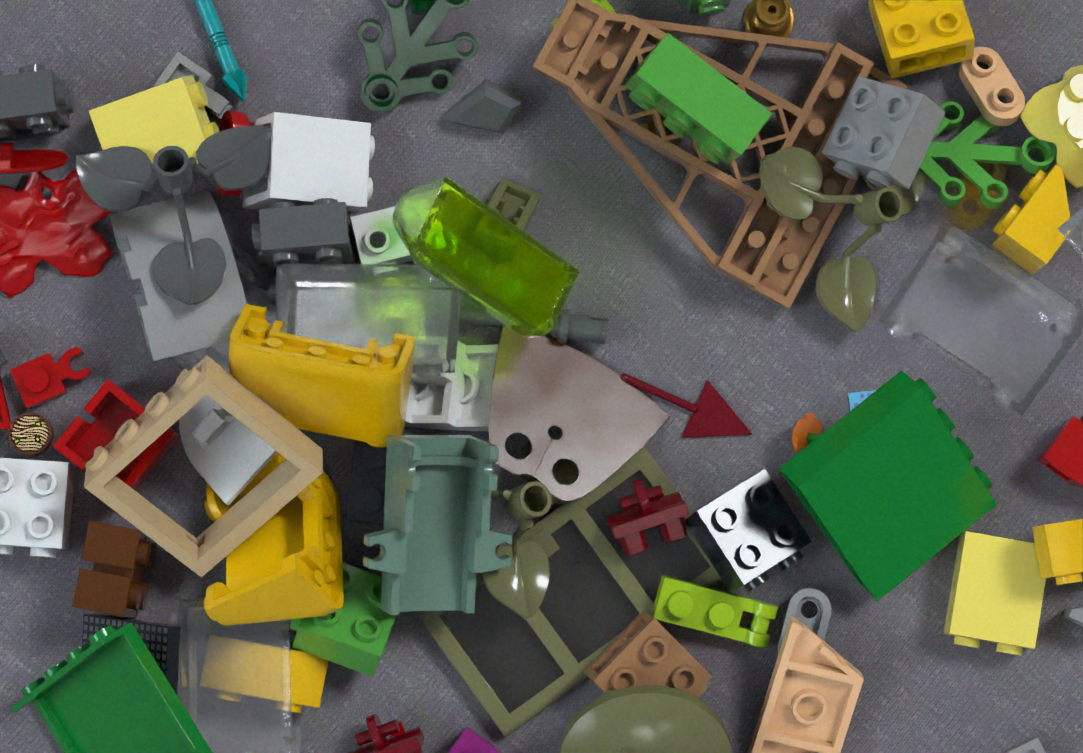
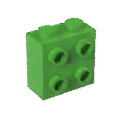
(353, 634)

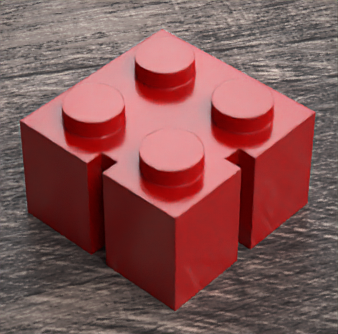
(111, 409)

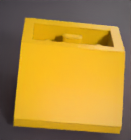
(1031, 231)

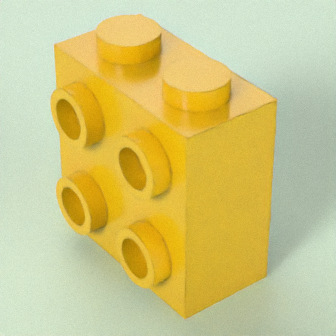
(921, 34)

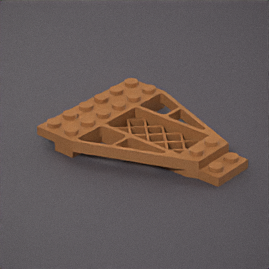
(765, 252)

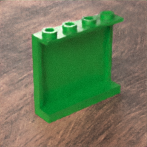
(113, 700)

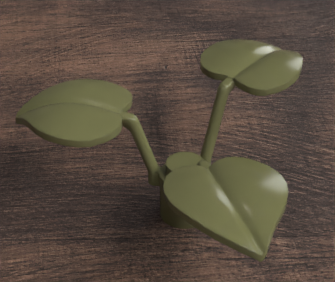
(846, 285)
(526, 580)

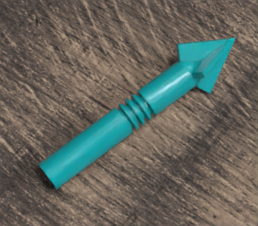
(234, 77)

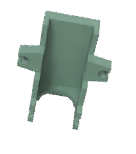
(436, 523)

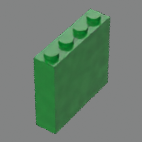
(890, 484)

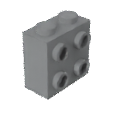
(883, 133)

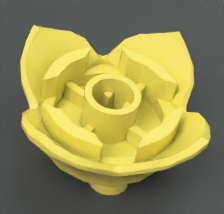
(1057, 117)

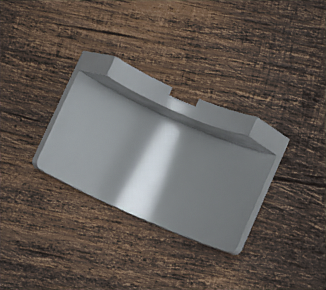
(166, 322)

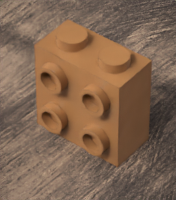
(647, 656)

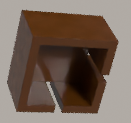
(117, 571)

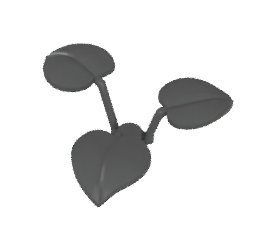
(121, 173)

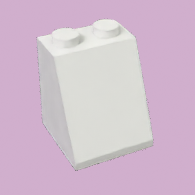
(314, 161)

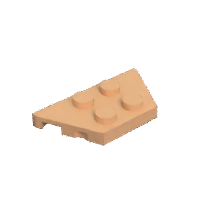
(807, 697)

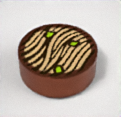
(31, 434)

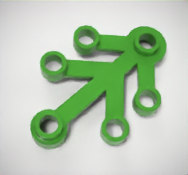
(964, 154)

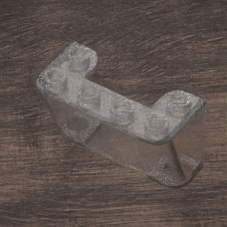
(236, 681)

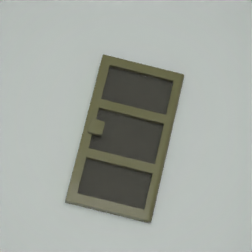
(590, 598)

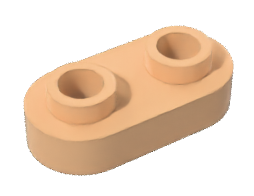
(988, 84)

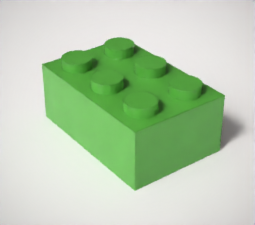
(697, 101)

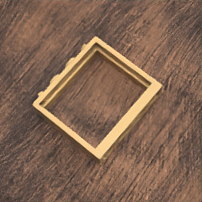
(202, 553)

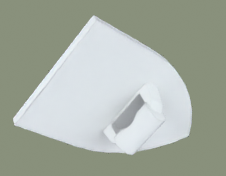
(222, 448)

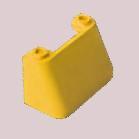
(323, 382)
(287, 564)

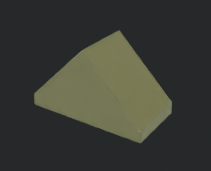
(515, 203)

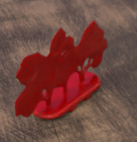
(46, 229)

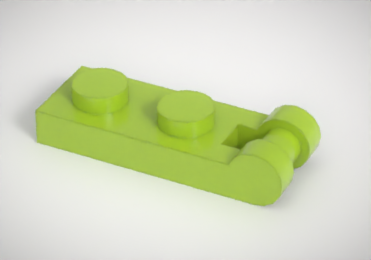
(712, 611)

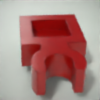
(44, 379)

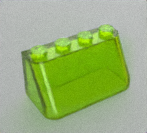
(484, 256)

